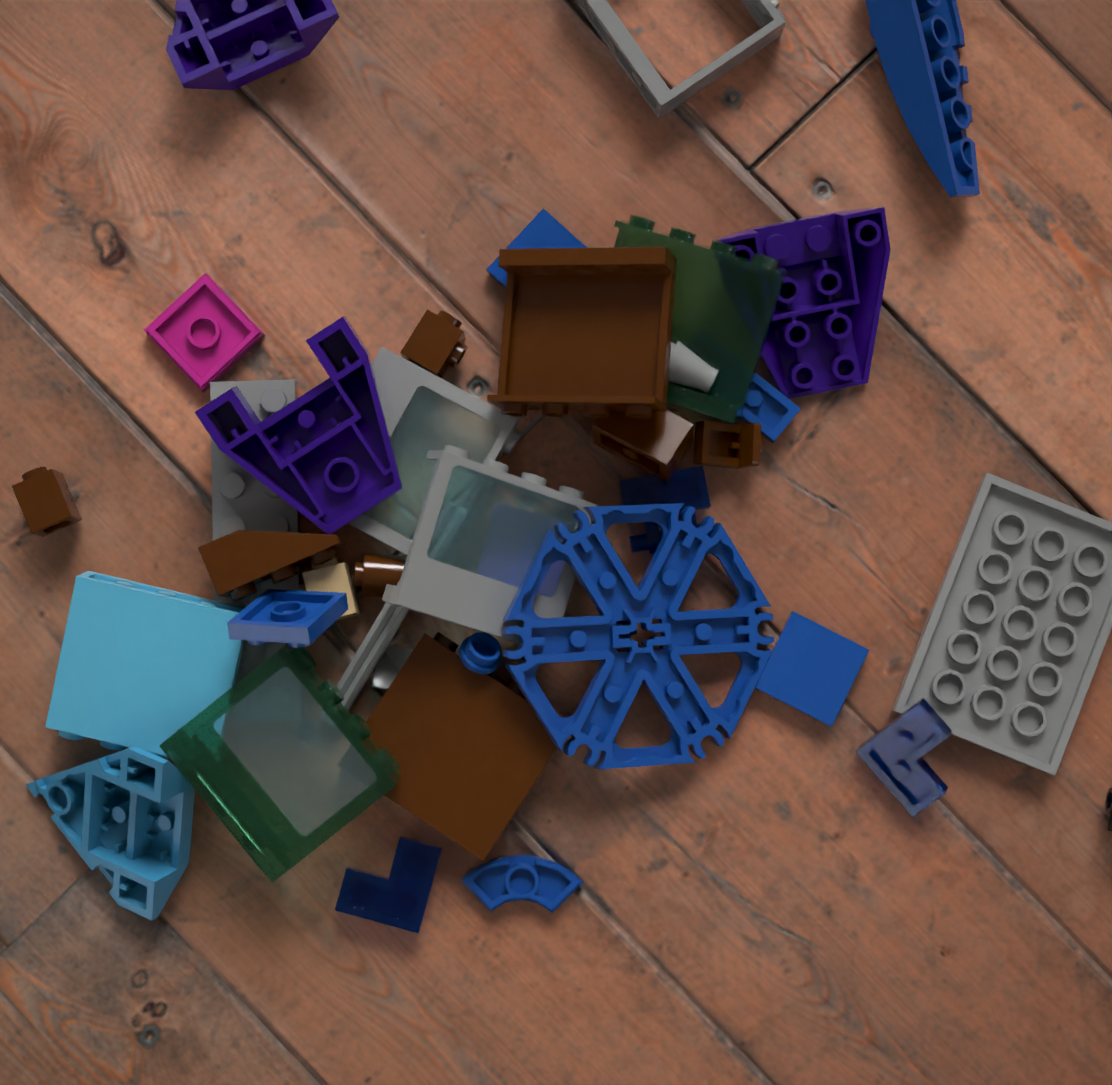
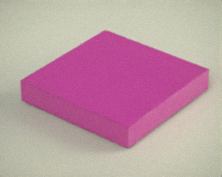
(204, 332)

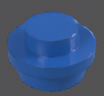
(480, 653)

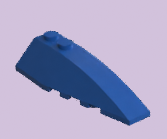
(922, 66)

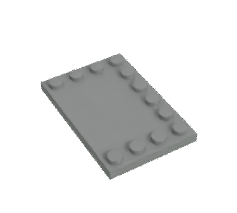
(1016, 625)

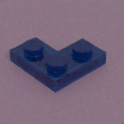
(897, 756)
(397, 898)

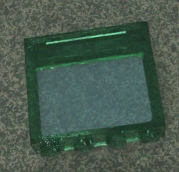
(282, 761)

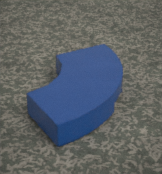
(522, 879)

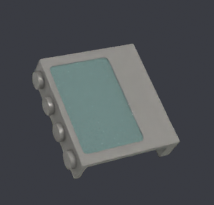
(420, 417)
(480, 541)

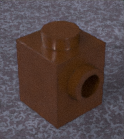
(436, 343)
(46, 501)

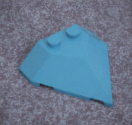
(128, 820)

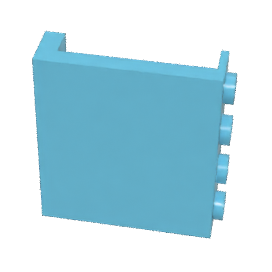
(139, 662)

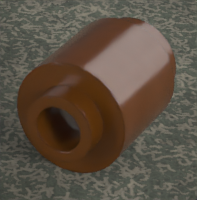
(378, 572)

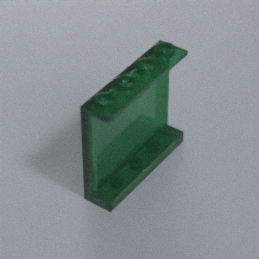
(718, 311)

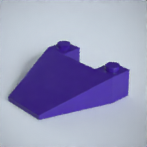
(324, 449)

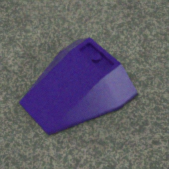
(829, 297)

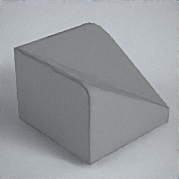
(389, 666)

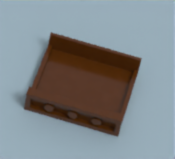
(586, 331)
(460, 745)

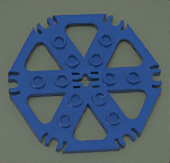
(657, 669)

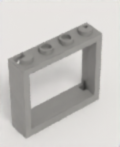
(645, 76)

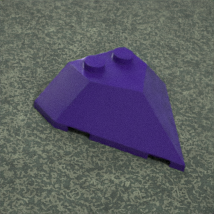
(243, 40)

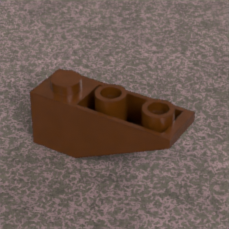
(251, 557)

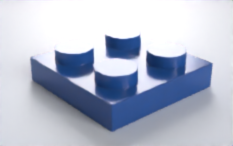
(287, 617)

